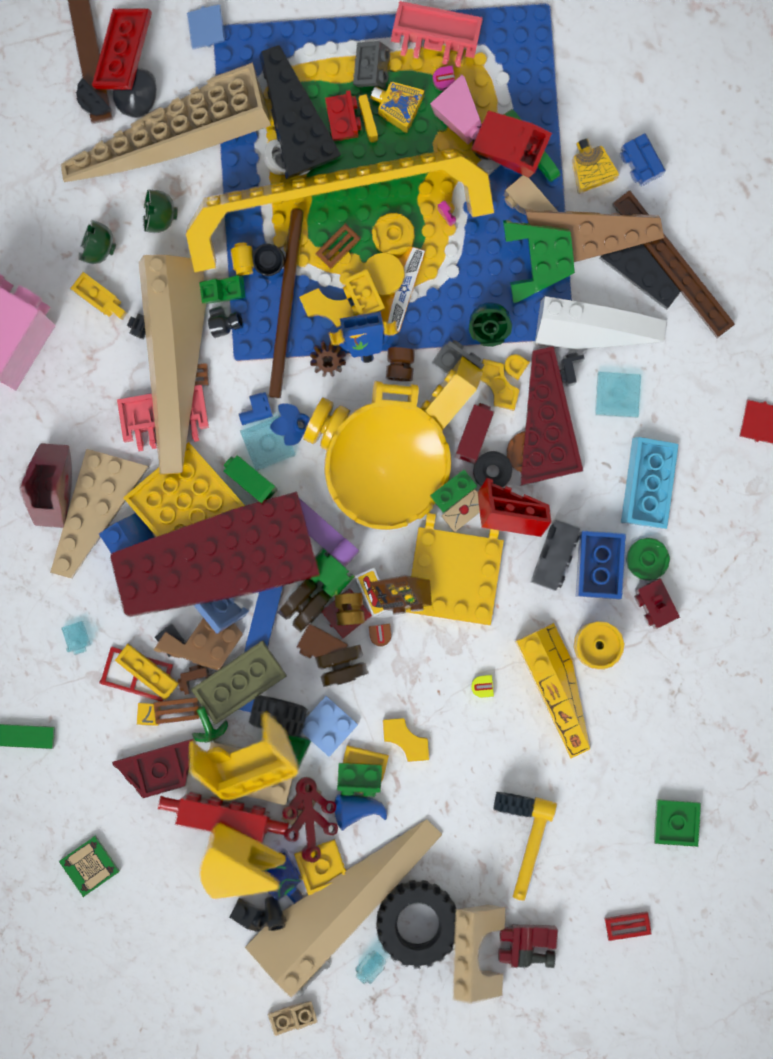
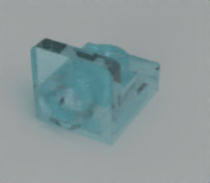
(76, 637)

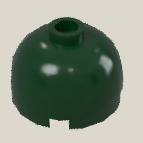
(158, 211)
(96, 243)
(490, 324)

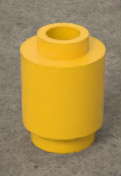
(242, 259)

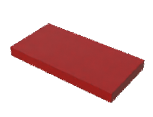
(122, 49)

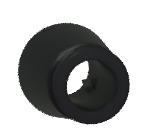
(274, 915)

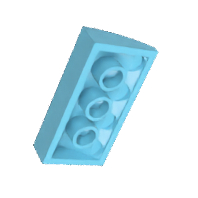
(649, 483)

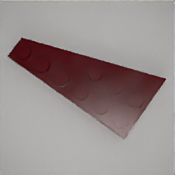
(549, 434)

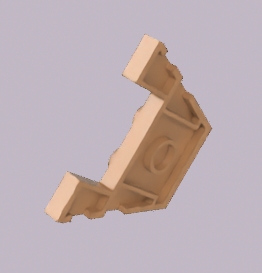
(203, 646)

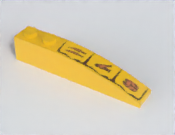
(557, 684)

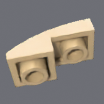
(292, 1018)

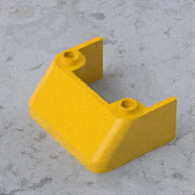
(247, 768)

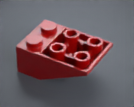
(511, 142)

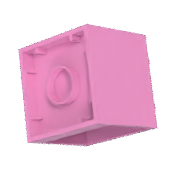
(22, 331)

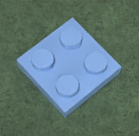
(328, 726)

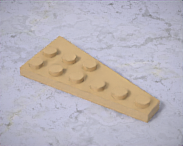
(93, 506)

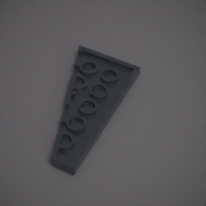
(297, 124)

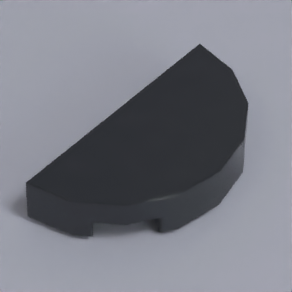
(90, 100)

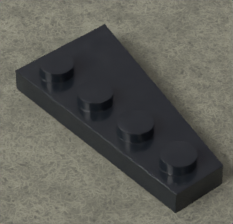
(644, 272)

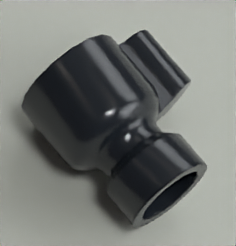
(220, 324)

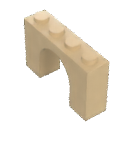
(471, 927)

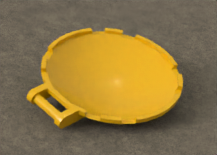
(387, 461)

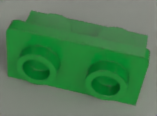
(359, 778)

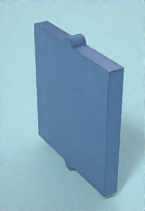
(206, 26)

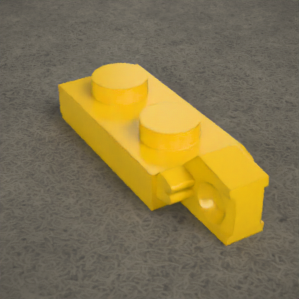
(98, 296)

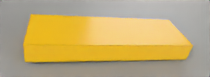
(146, 671)

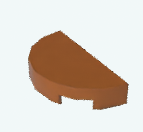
(515, 451)

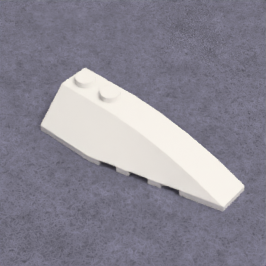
(593, 326)

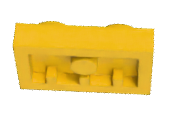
(363, 293)

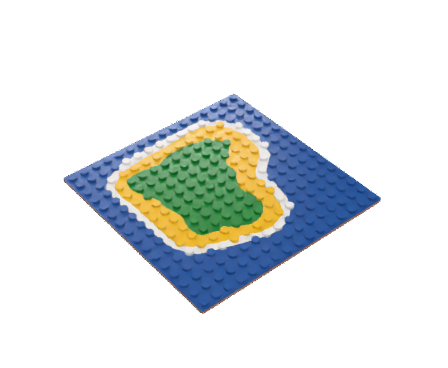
(460, 262)

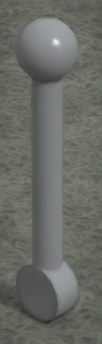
(326, 965)

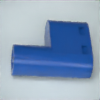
(260, 411)

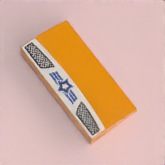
(397, 303)

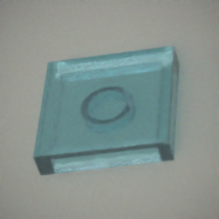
(618, 394)
(265, 446)

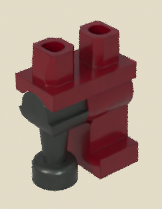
(522, 943)

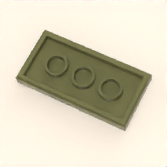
(239, 682)

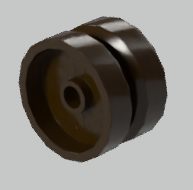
(304, 604)
(341, 665)

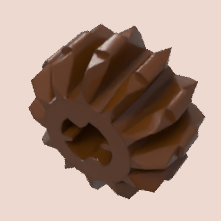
(327, 366)

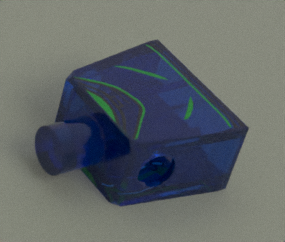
(288, 879)

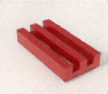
(609, 928)

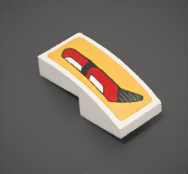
(364, 583)

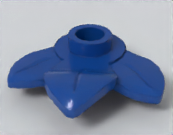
(288, 424)

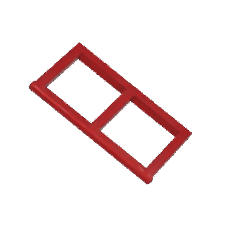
(132, 688)

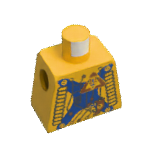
(398, 104)

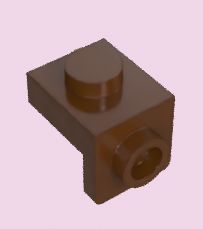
(194, 673)

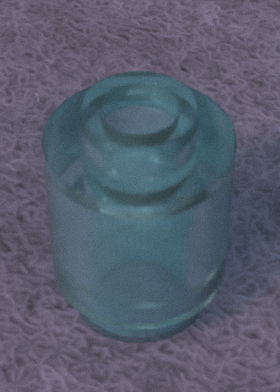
(370, 967)

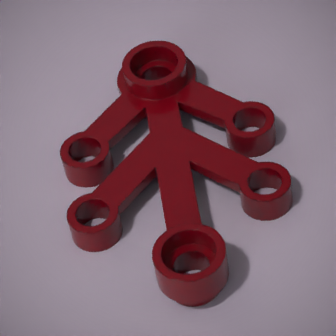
(308, 817)

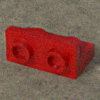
(342, 116)

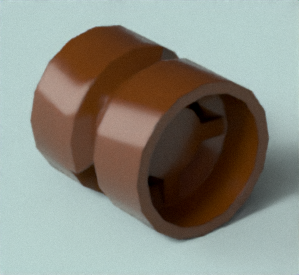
(400, 364)

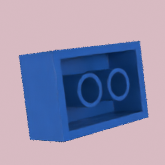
(600, 565)

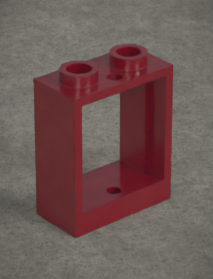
(474, 433)

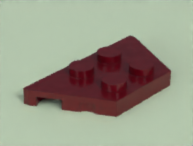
(157, 769)

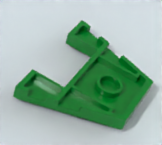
(549, 256)

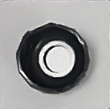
(268, 259)

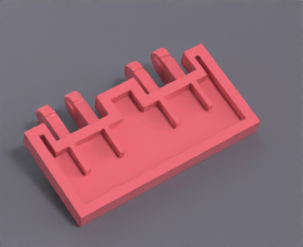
(138, 416)

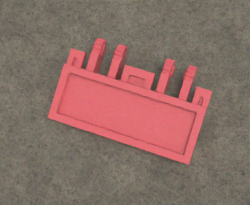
(436, 28)

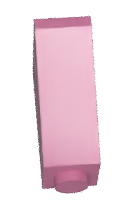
(458, 110)

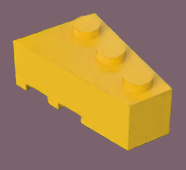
(453, 392)

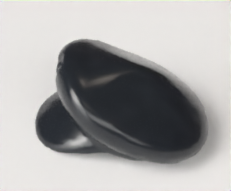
(139, 99)

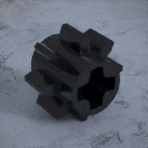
(137, 326)

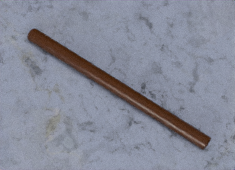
(286, 302)

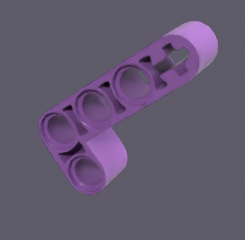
(328, 537)

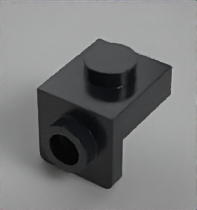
(567, 372)
(248, 915)

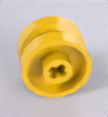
(324, 423)
(586, 641)

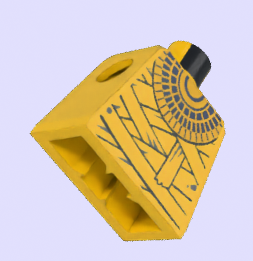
(592, 167)

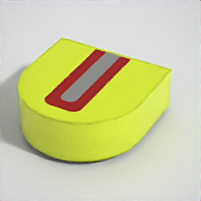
(482, 686)

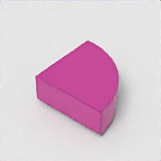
(443, 209)

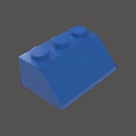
(126, 533)

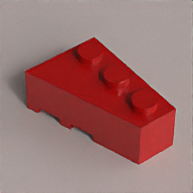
(512, 512)

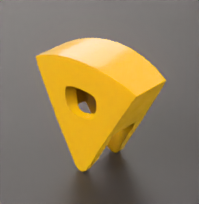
(235, 865)

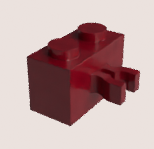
(656, 604)

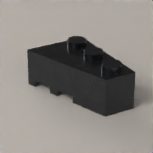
(555, 555)

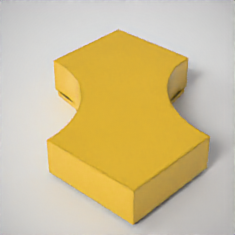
(319, 305)
(503, 392)
(397, 732)

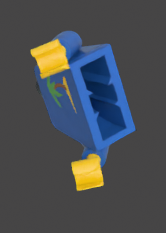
(363, 335)

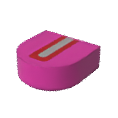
(443, 77)

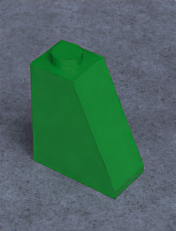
(249, 479)

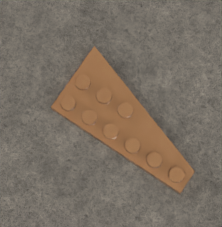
(599, 233)

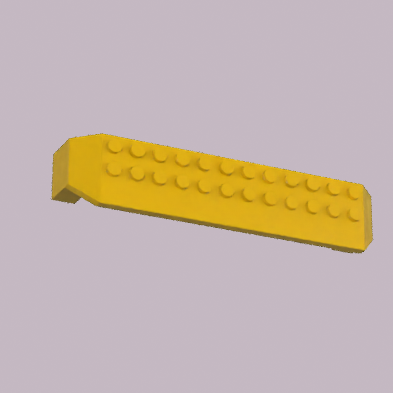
(450, 160)

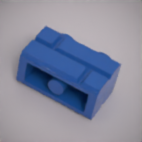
(642, 160)

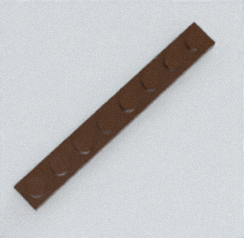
(680, 272)

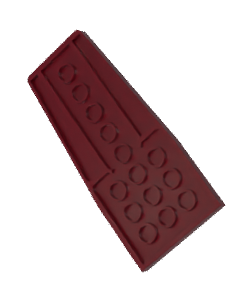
(217, 558)

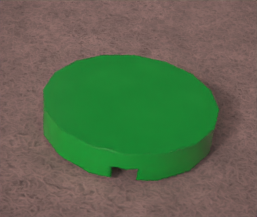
(648, 559)

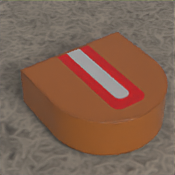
(380, 634)

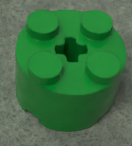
(331, 574)

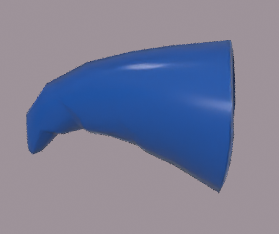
(355, 807)

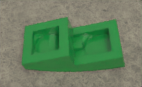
(222, 290)

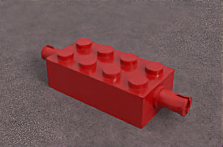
(206, 813)

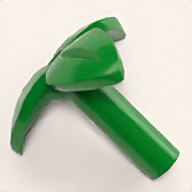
(210, 733)

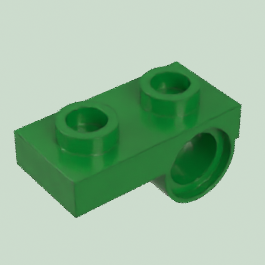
(453, 491)

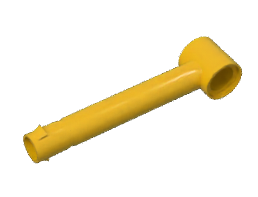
(542, 812)

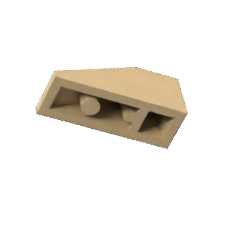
(525, 195)

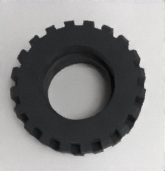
(408, 952)

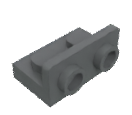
(371, 64)
(451, 354)

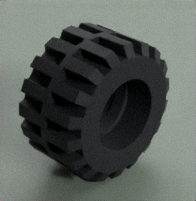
(285, 713)

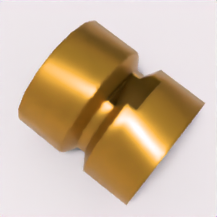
(353, 616)

